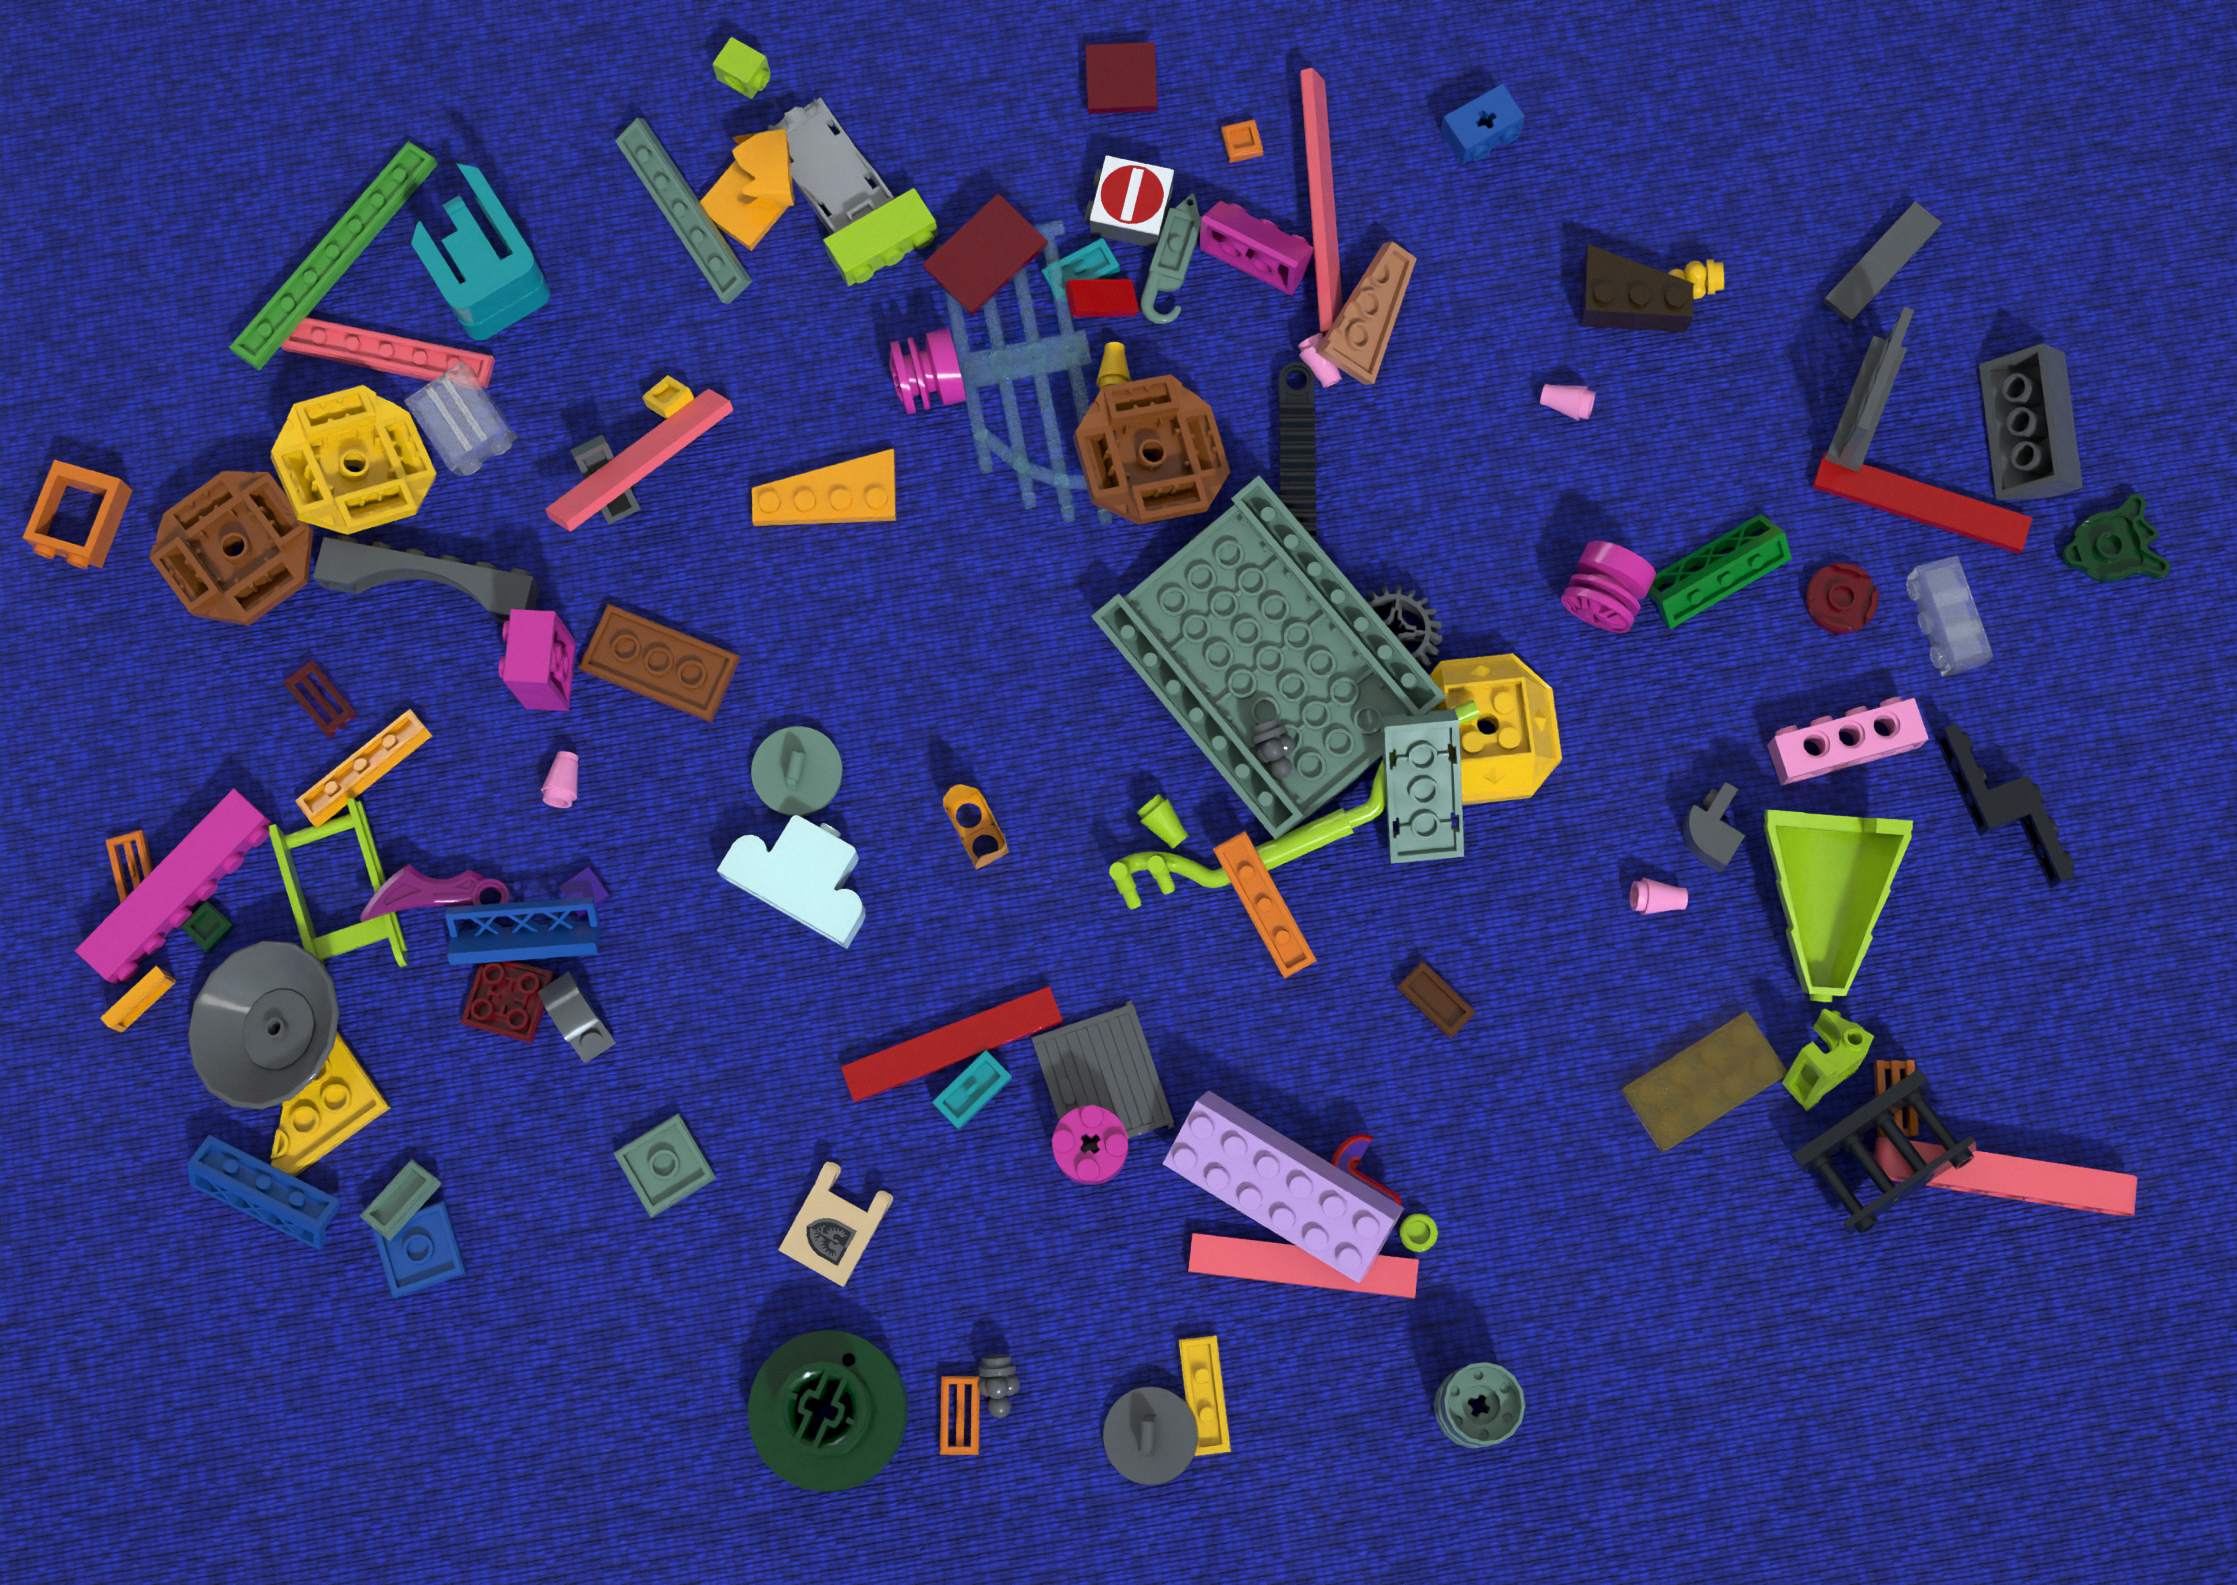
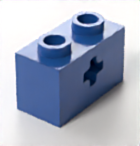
(1492, 110)

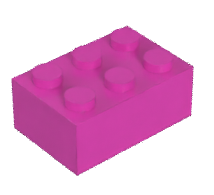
(538, 659)

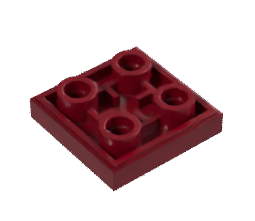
(1121, 78)
(507, 999)

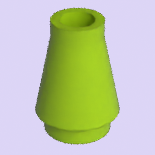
(1163, 821)

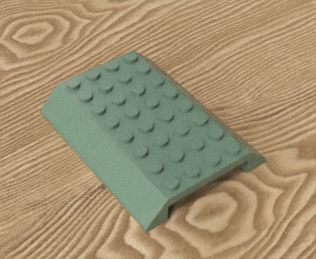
(1261, 630)

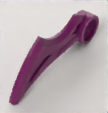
(413, 890)

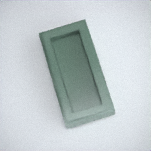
(400, 1200)

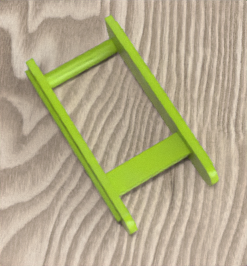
(354, 936)

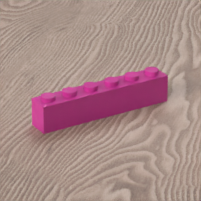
(175, 888)

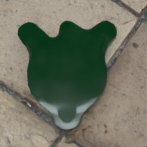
(2115, 545)

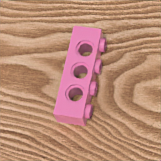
(1795, 764)

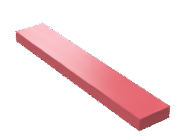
(382, 351)
(639, 460)
(1295, 1266)

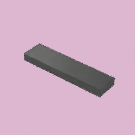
(1882, 262)

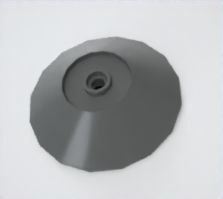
(238, 1020)

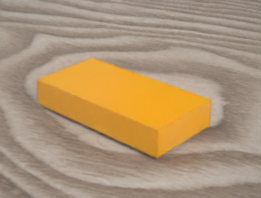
(138, 999)

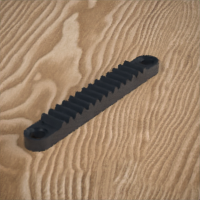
(1298, 447)

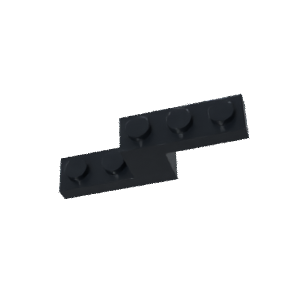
(2005, 805)

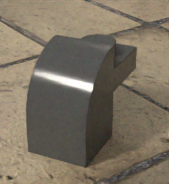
(592, 457)
(1707, 835)
(576, 1017)

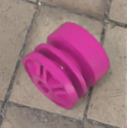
(927, 371)
(1608, 586)

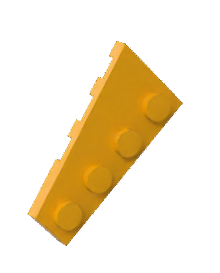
(834, 494)

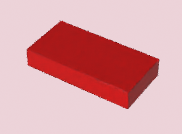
(1101, 297)

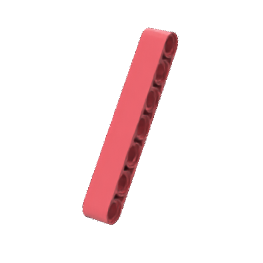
(2021, 1179)

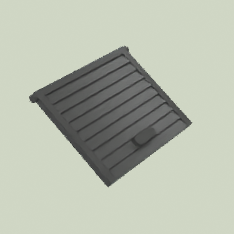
(1106, 1066)

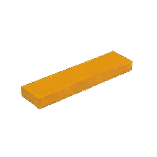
(363, 768)

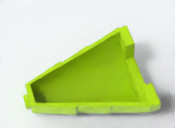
(1832, 889)

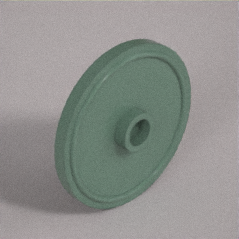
(797, 771)

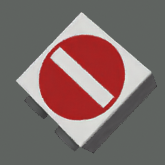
(1130, 201)

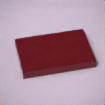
(985, 254)

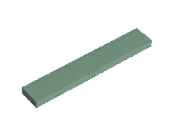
(683, 211)

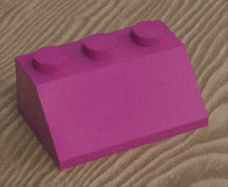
(1255, 246)

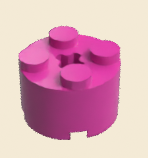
(1092, 1123)

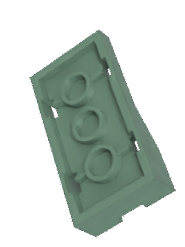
(1423, 786)

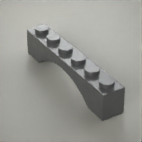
(358, 567)

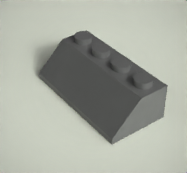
(2030, 424)

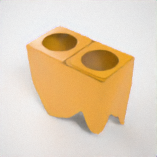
(769, 162)
(964, 794)

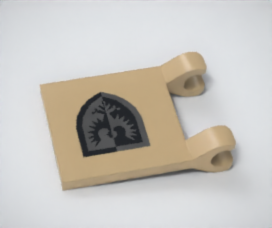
(831, 1231)

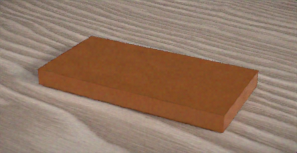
(659, 663)

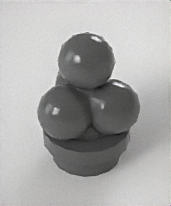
(1273, 746)
(997, 1382)

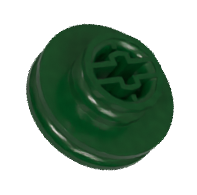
(869, 1428)

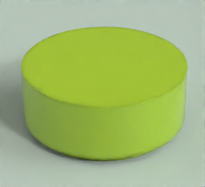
(1418, 1233)

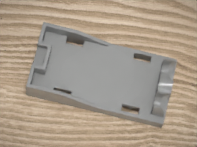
(830, 167)

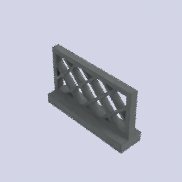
(1869, 396)

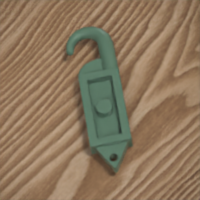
(1172, 258)

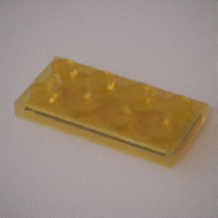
(1704, 1082)

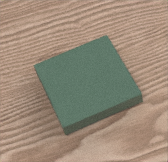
(665, 1165)

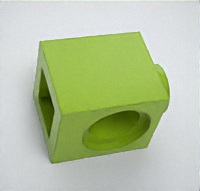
(742, 68)

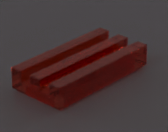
(338, 721)

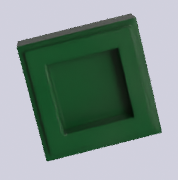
(207, 926)

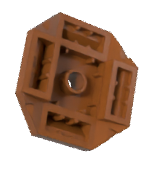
(1155, 419)
(206, 526)

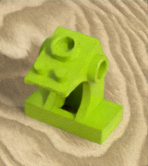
(1817, 1072)

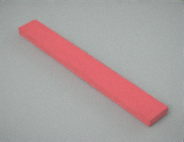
(1321, 198)

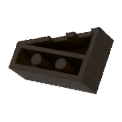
(1631, 295)

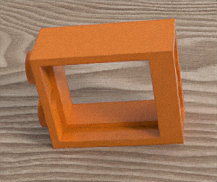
(99, 541)

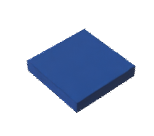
(422, 1252)

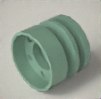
(1498, 1395)

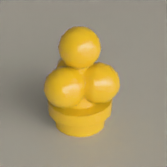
(1705, 279)

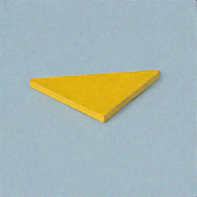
(326, 1111)

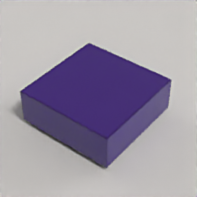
(585, 885)

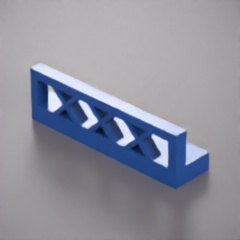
(525, 938)
(262, 1191)

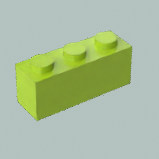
(881, 237)

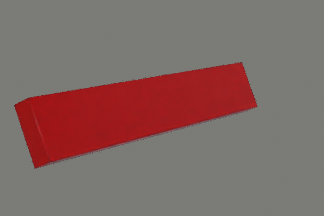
(1925, 504)
(951, 1044)

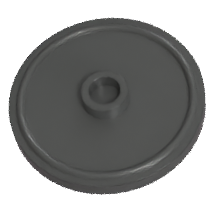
(1150, 1435)

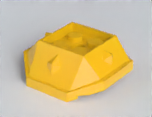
(357, 431)
(1526, 737)

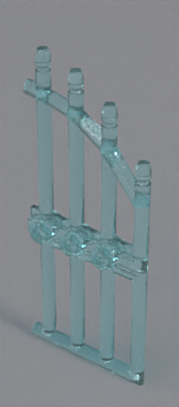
(1024, 360)

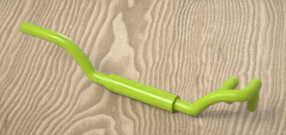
(1274, 852)

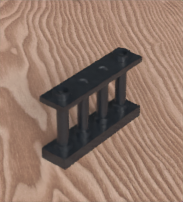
(1880, 1114)

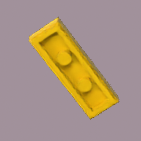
(1205, 1393)

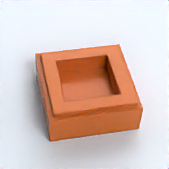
(1242, 141)

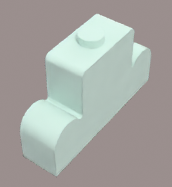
(801, 877)

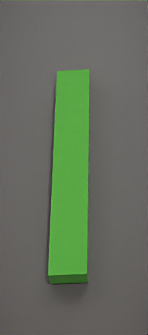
(333, 256)

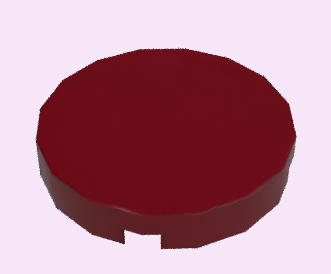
(1841, 598)

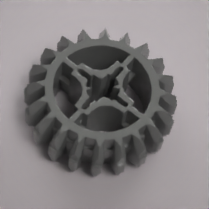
(1407, 633)

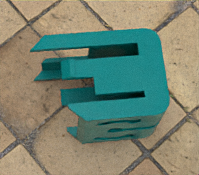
(494, 289)

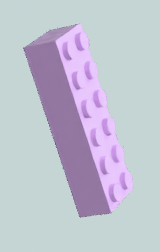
(1283, 1186)

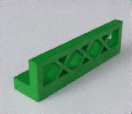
(1721, 572)

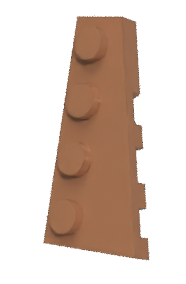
(1367, 319)

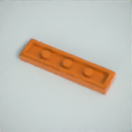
(1264, 904)

